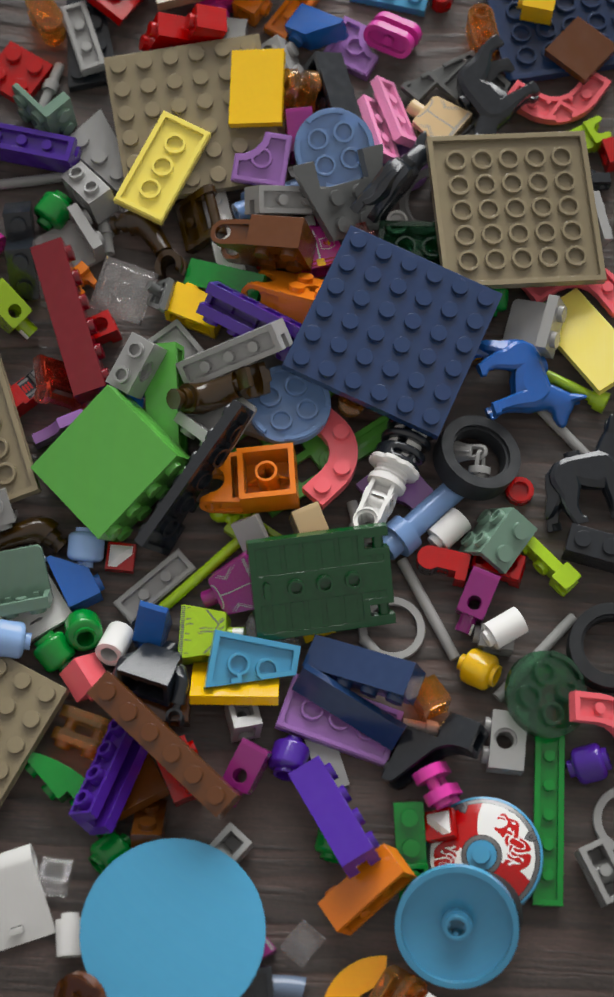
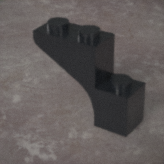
(20, 236)
(418, 749)

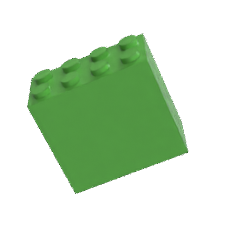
(111, 465)

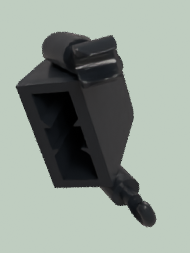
(156, 676)

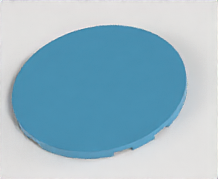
(173, 923)

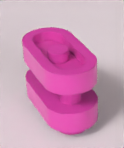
(392, 34)
(441, 793)

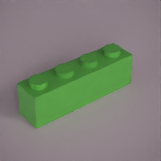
(166, 378)

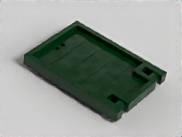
(320, 581)

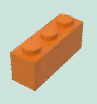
(363, 895)

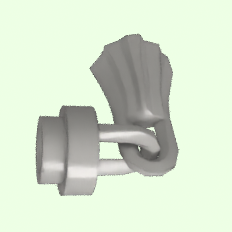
(464, 452)

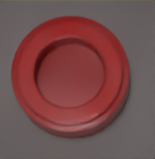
(519, 491)

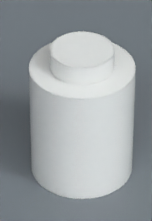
(448, 529)
(504, 628)
(114, 643)
(67, 935)

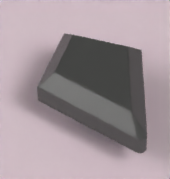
(161, 294)

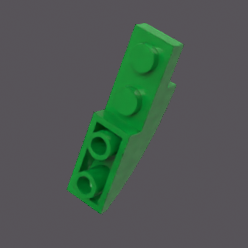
(58, 778)
(410, 836)

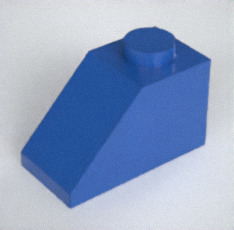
(314, 28)
(76, 583)
(151, 624)

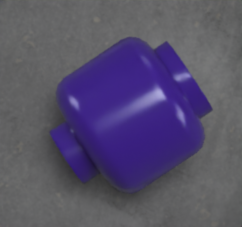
(287, 756)
(589, 763)

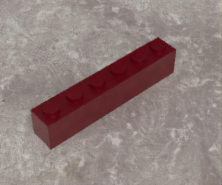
(70, 318)

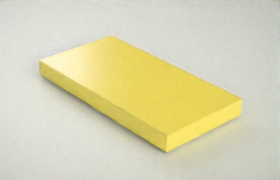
(162, 168)
(588, 342)

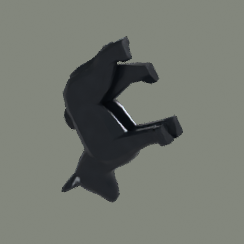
(484, 99)
(392, 181)
(578, 472)

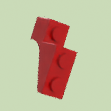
(171, 30)

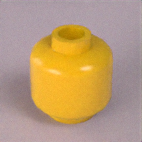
(479, 669)

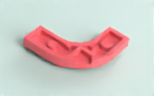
(565, 108)
(602, 292)
(340, 465)
(592, 709)

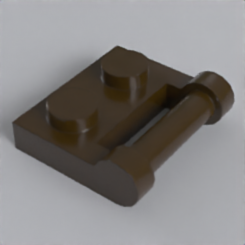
(193, 219)

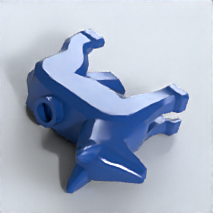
(528, 381)

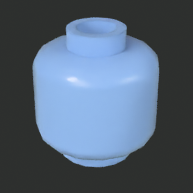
(85, 547)
(13, 638)

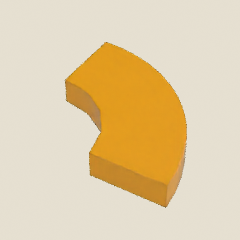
(357, 977)

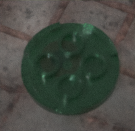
(539, 693)

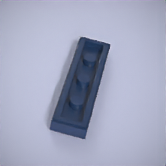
(349, 707)

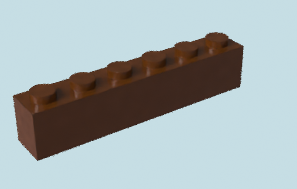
(164, 745)

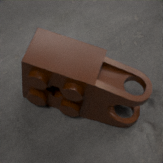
(268, 242)

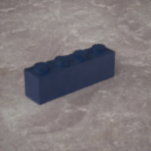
(366, 670)

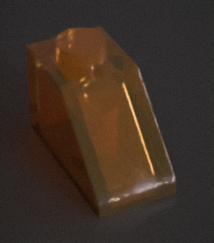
(431, 699)

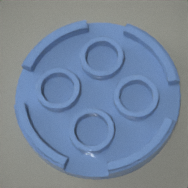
(332, 142)
(292, 410)

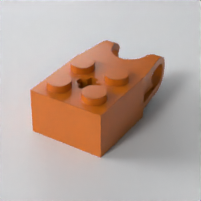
(287, 292)
(255, 481)

